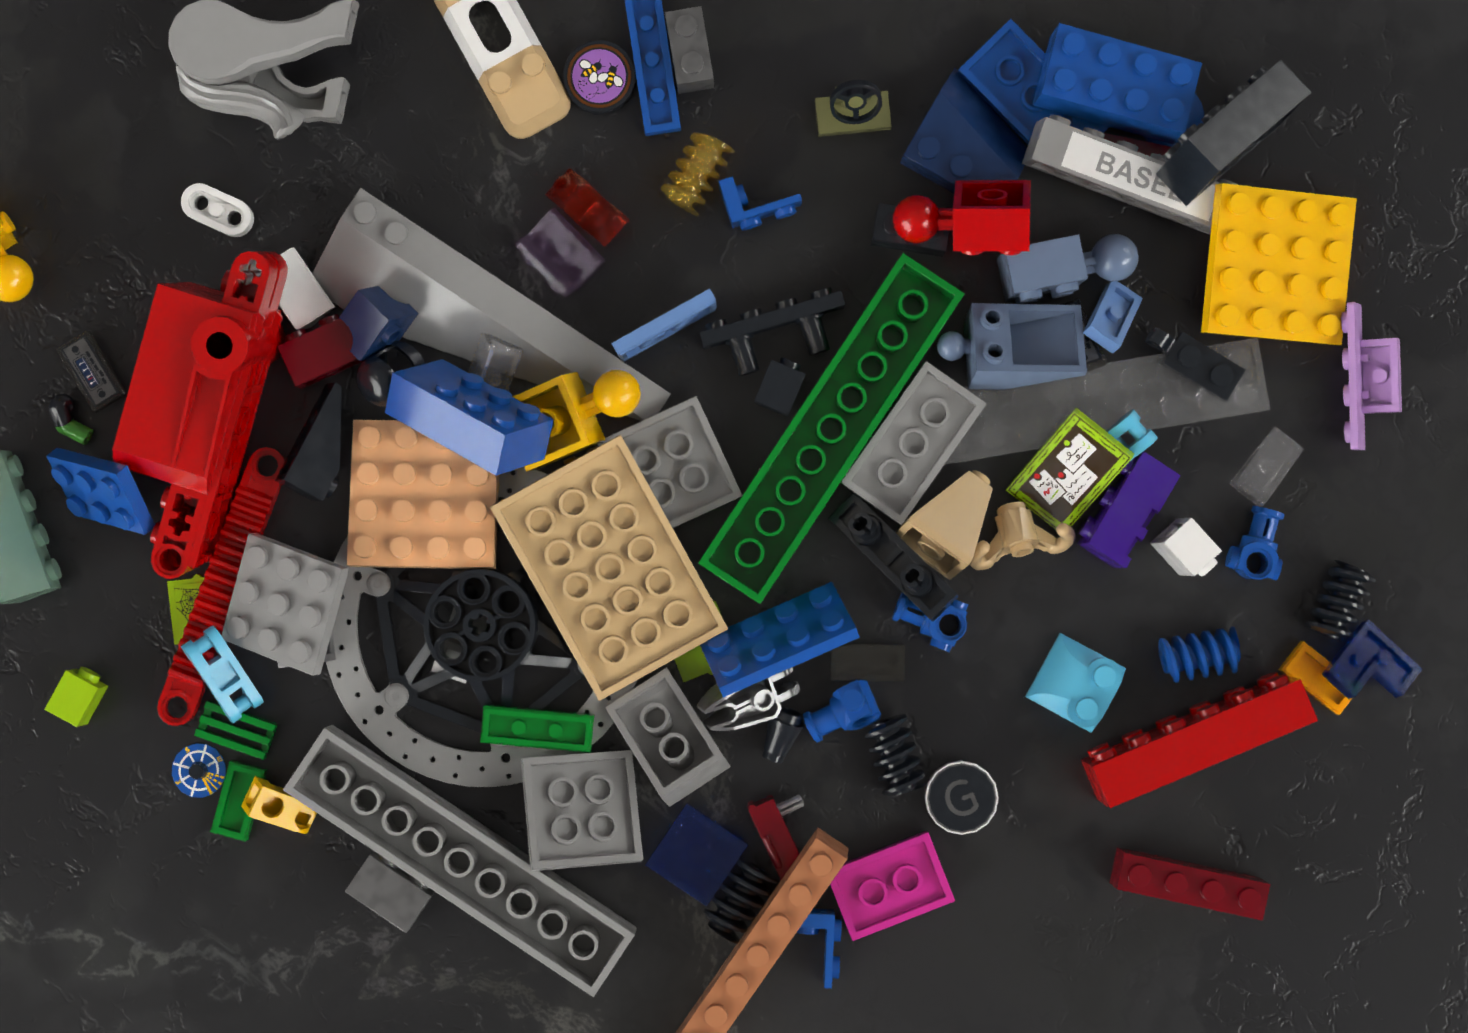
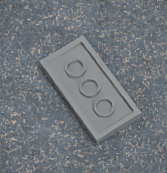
(913, 443)

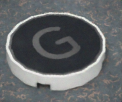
(961, 797)

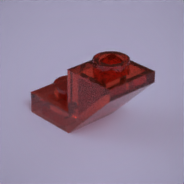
(586, 207)

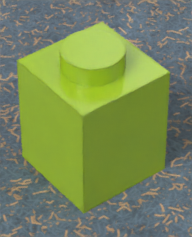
(77, 696)

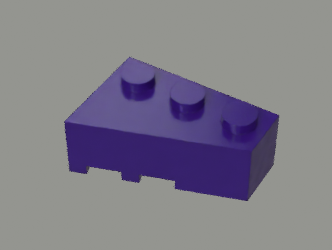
(1127, 510)

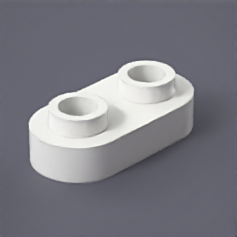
(219, 210)

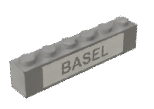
(1113, 171)

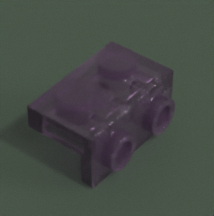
(560, 253)

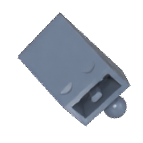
(1029, 340)

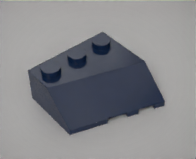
(963, 140)

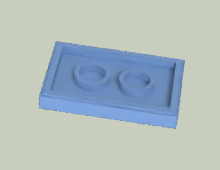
(665, 325)

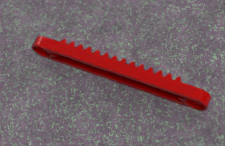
(247, 515)

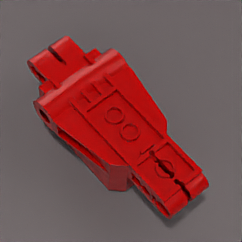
(198, 400)

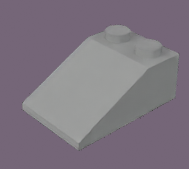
(667, 737)

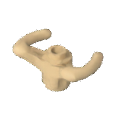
(1020, 537)

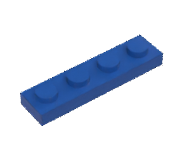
(653, 66)

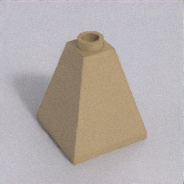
(949, 524)

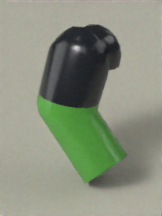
(64, 423)

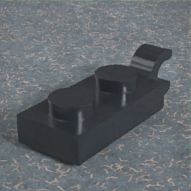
(1197, 363)

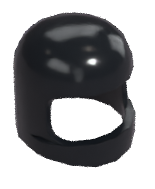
(375, 373)

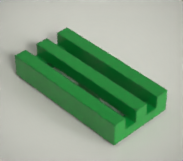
(206, 719)

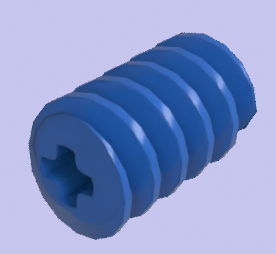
(1200, 653)

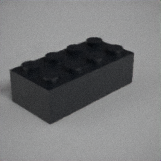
(1231, 131)

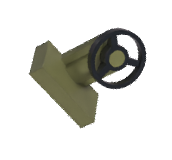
(853, 108)

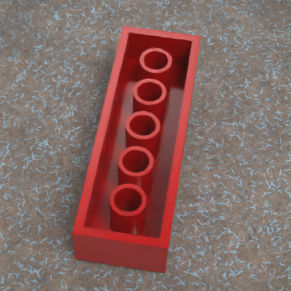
(1198, 739)

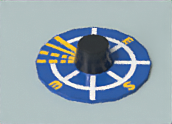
(198, 770)

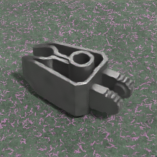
(747, 706)

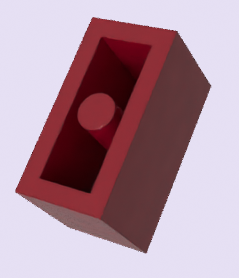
(318, 353)

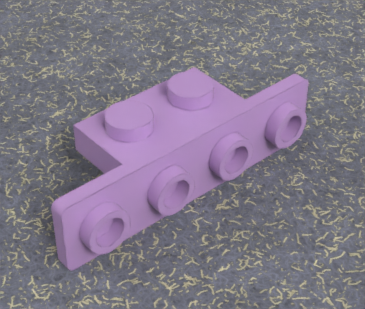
(1373, 376)

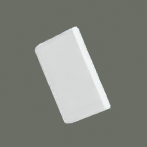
(302, 295)

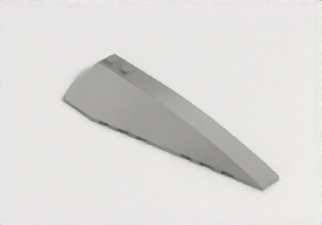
(459, 300)

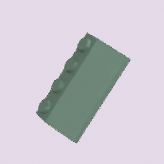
(24, 557)

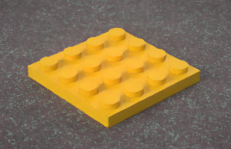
(1278, 264)

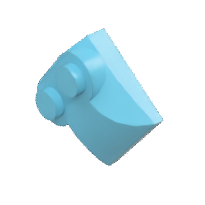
(1076, 683)

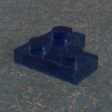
(1368, 655)

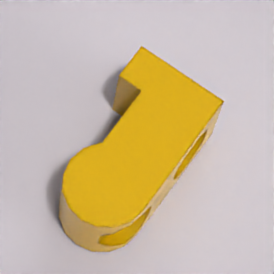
(275, 806)

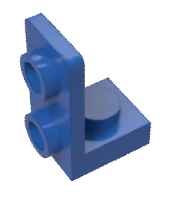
(735, 199)
(825, 920)

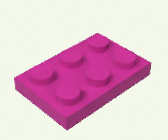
(891, 886)

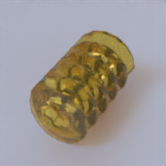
(696, 171)

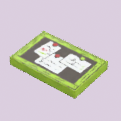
(1070, 470)

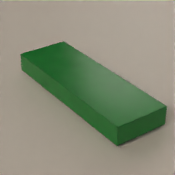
(537, 728)

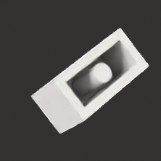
(1187, 548)

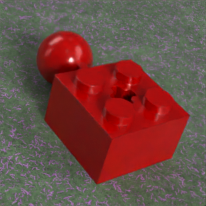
(983, 217)

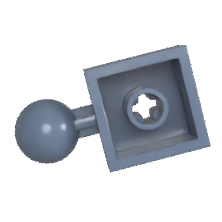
(1061, 266)

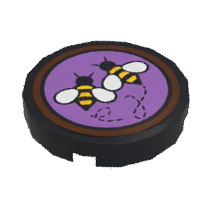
(599, 77)

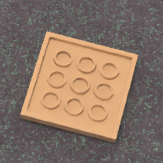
(417, 502)

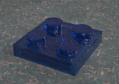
(696, 854)

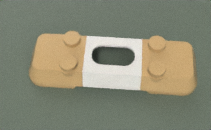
(516, 80)

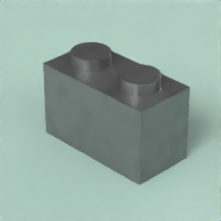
(689, 49)
(389, 891)

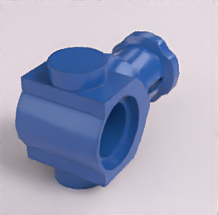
(1259, 542)
(931, 628)
(849, 708)

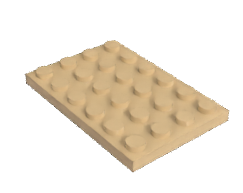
(609, 567)

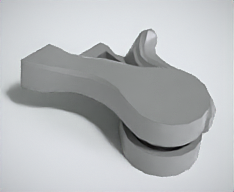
(233, 62)

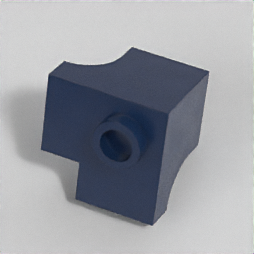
(375, 321)

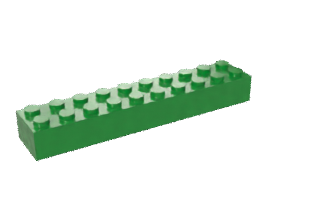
(831, 428)

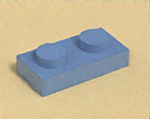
(1112, 316)

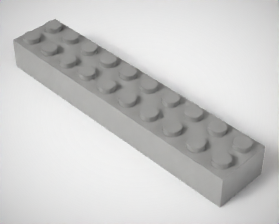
(460, 859)

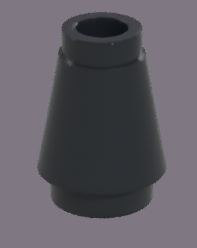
(782, 734)

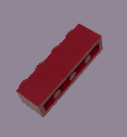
(1189, 883)

